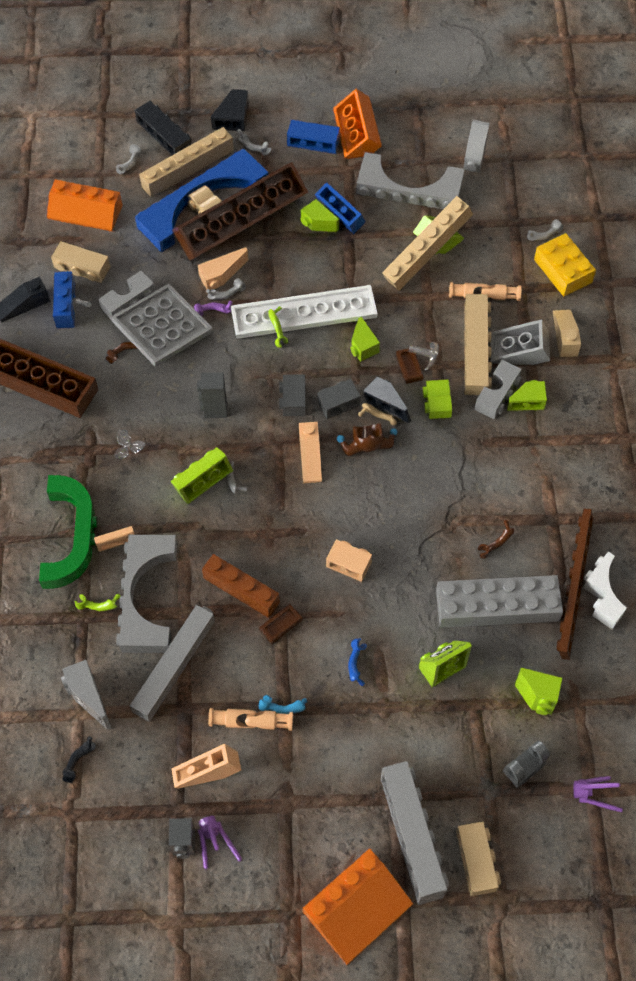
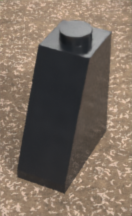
(232, 111)

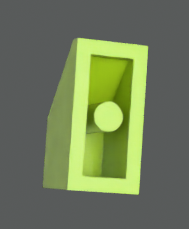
(319, 218)
(364, 341)
(528, 397)

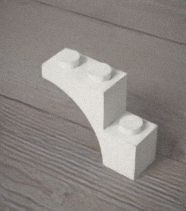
(607, 607)

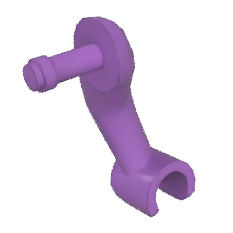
(225, 308)

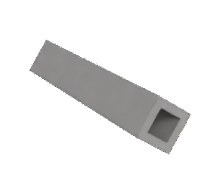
(172, 663)

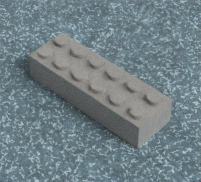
(499, 601)
(413, 834)

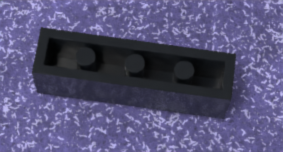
(162, 128)

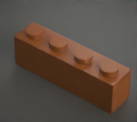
(241, 585)

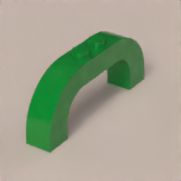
(75, 564)

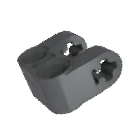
(527, 764)

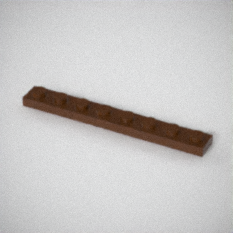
(574, 590)

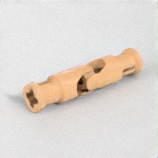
(496, 292)
(264, 719)

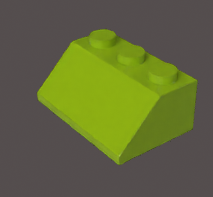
(202, 475)

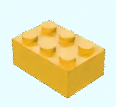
(564, 264)

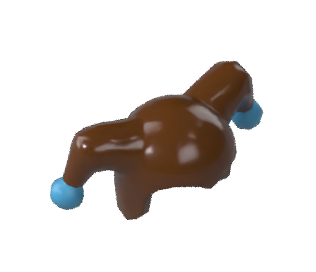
(367, 439)

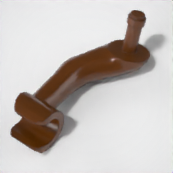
(112, 354)
(497, 543)

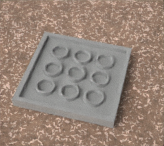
(162, 324)

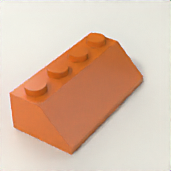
(357, 125)
(84, 205)

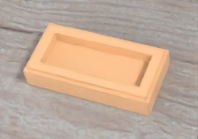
(113, 539)

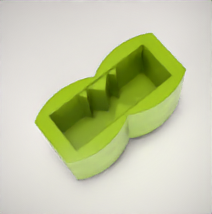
(438, 399)

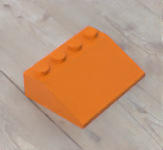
(357, 906)

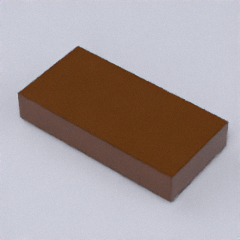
(409, 366)
(280, 624)

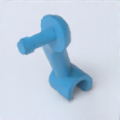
(266, 704)

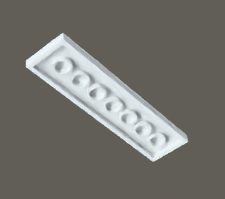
(304, 311)

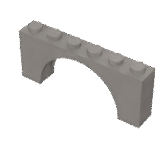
(375, 183)
(137, 633)

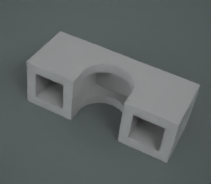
(139, 287)
(492, 401)

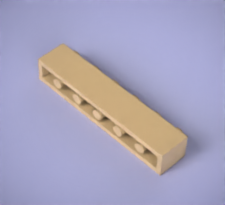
(186, 162)
(427, 243)
(476, 344)

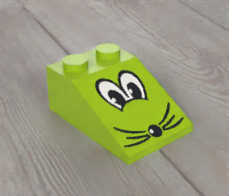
(445, 661)

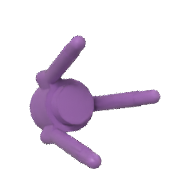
(583, 789)
(210, 829)

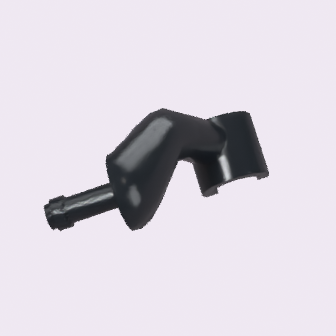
(68, 773)

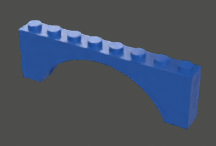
(159, 219)

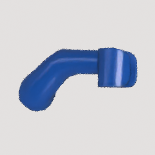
(352, 664)

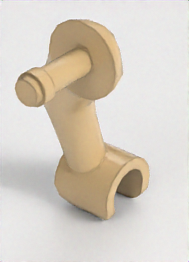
(377, 413)

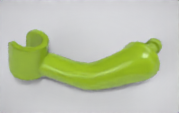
(276, 323)
(108, 605)

